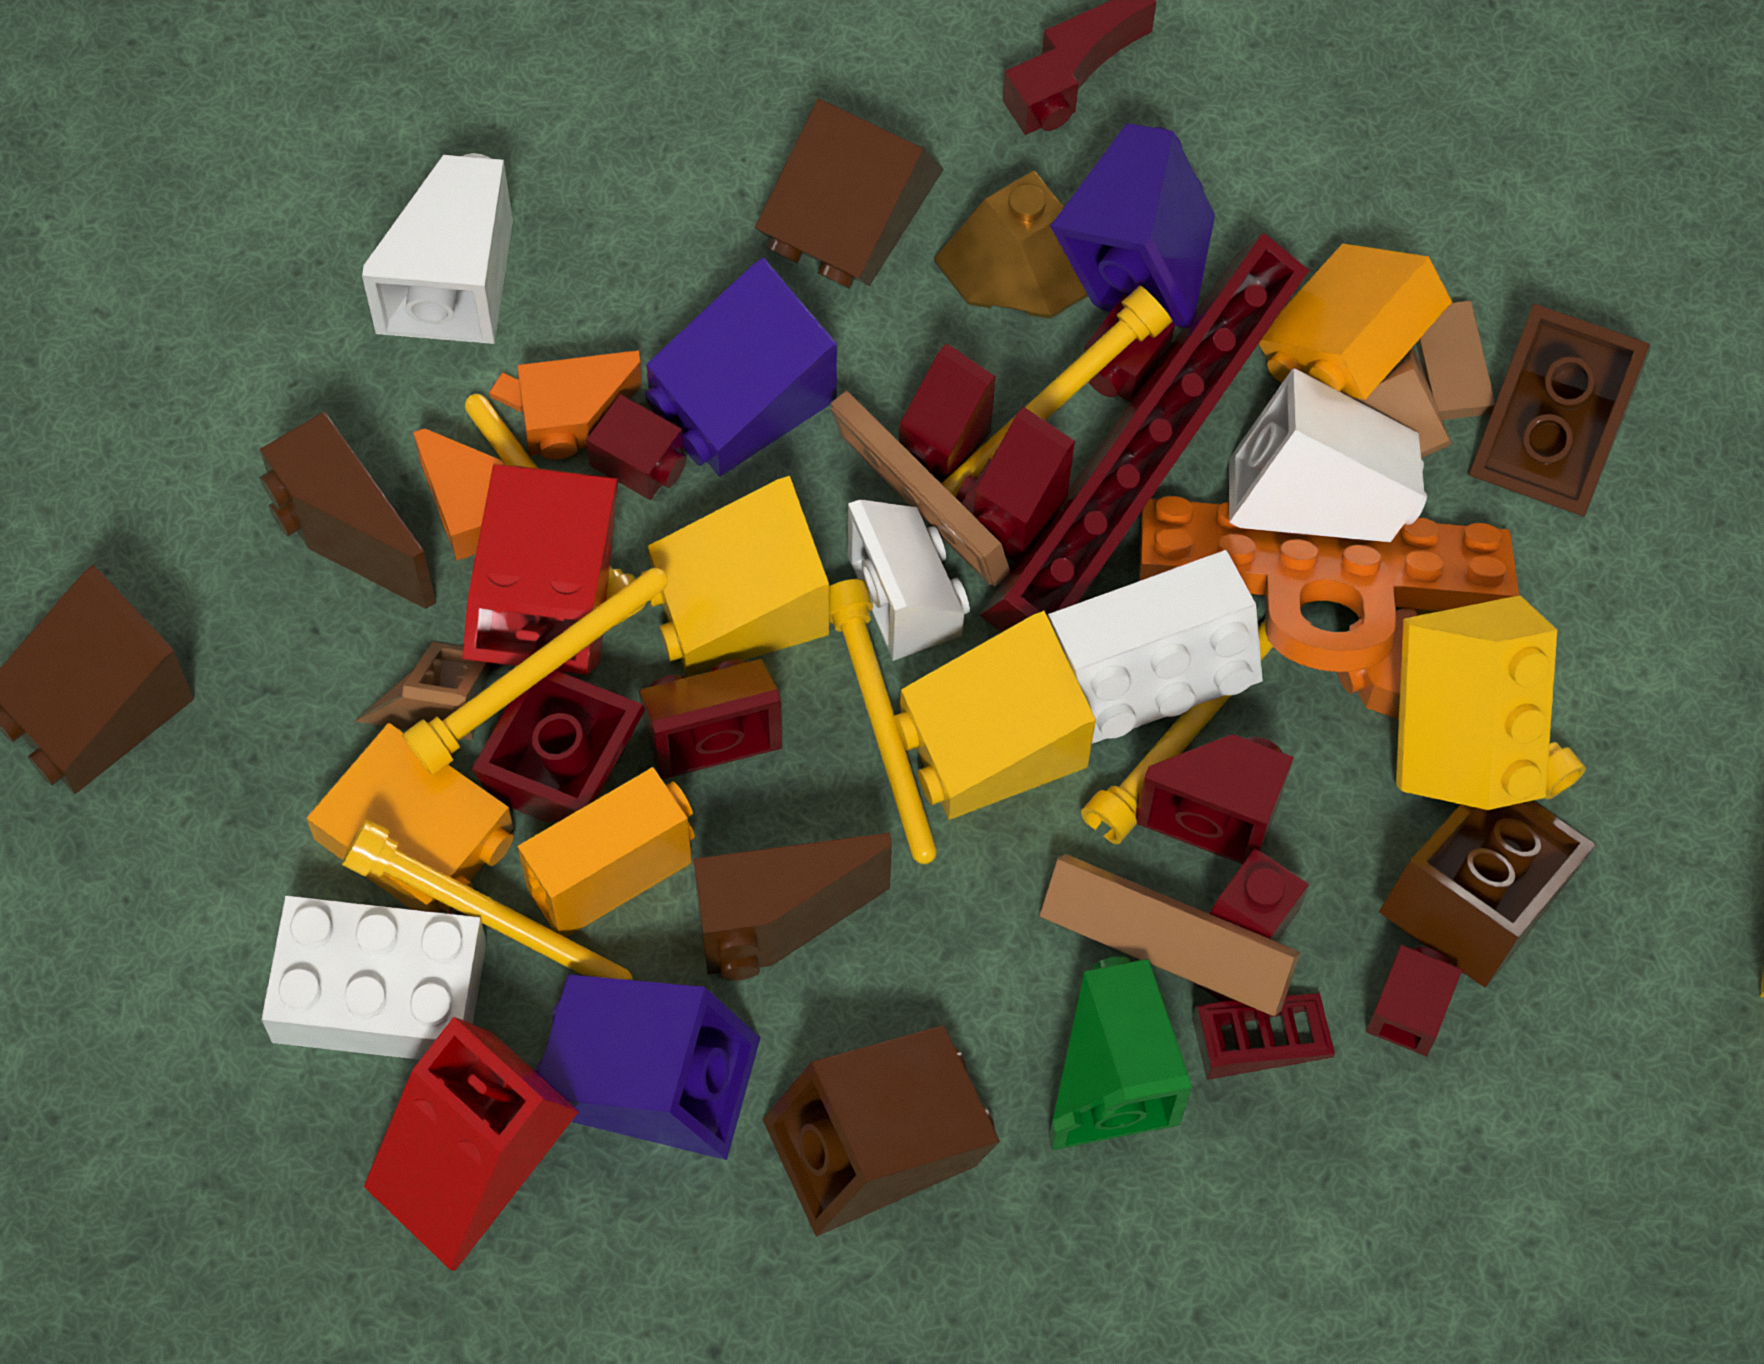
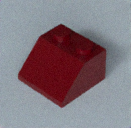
(712, 717)
(556, 746)
(1217, 795)

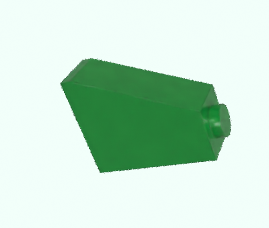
(1120, 1061)

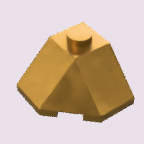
(1011, 254)

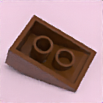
(1560, 409)
(341, 511)
(1485, 883)
(779, 898)

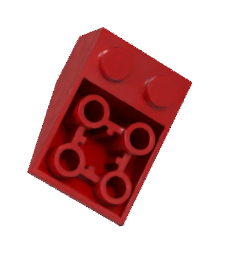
(539, 563)
(464, 1139)

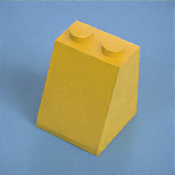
(741, 581)
(997, 720)

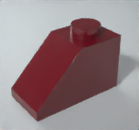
(949, 413)
(1024, 480)
(1260, 899)

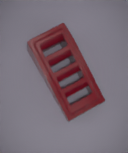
(1223, 1063)

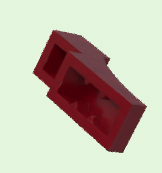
(1047, 86)

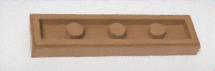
(920, 489)
(1170, 934)

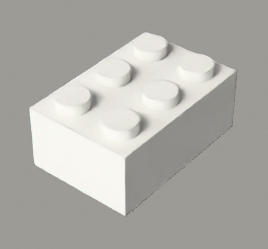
(1162, 644)
(371, 976)

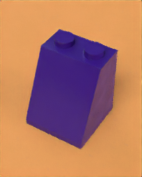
(1140, 224)
(744, 371)
(650, 1061)

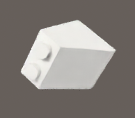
(445, 255)
(1325, 467)

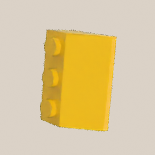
(1476, 704)

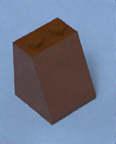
(846, 195)
(89, 684)
(879, 1126)

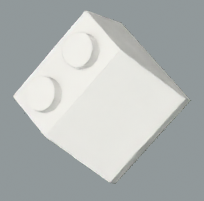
(905, 576)

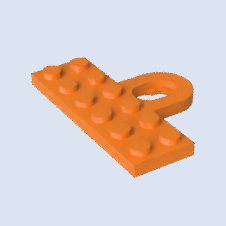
(1419, 569)

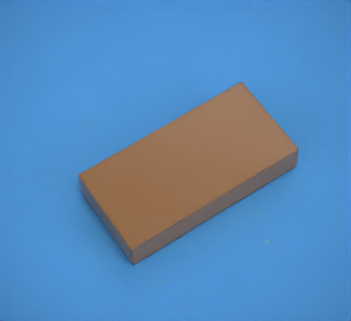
(1456, 364)

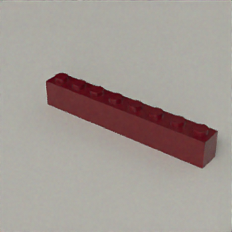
(1149, 435)

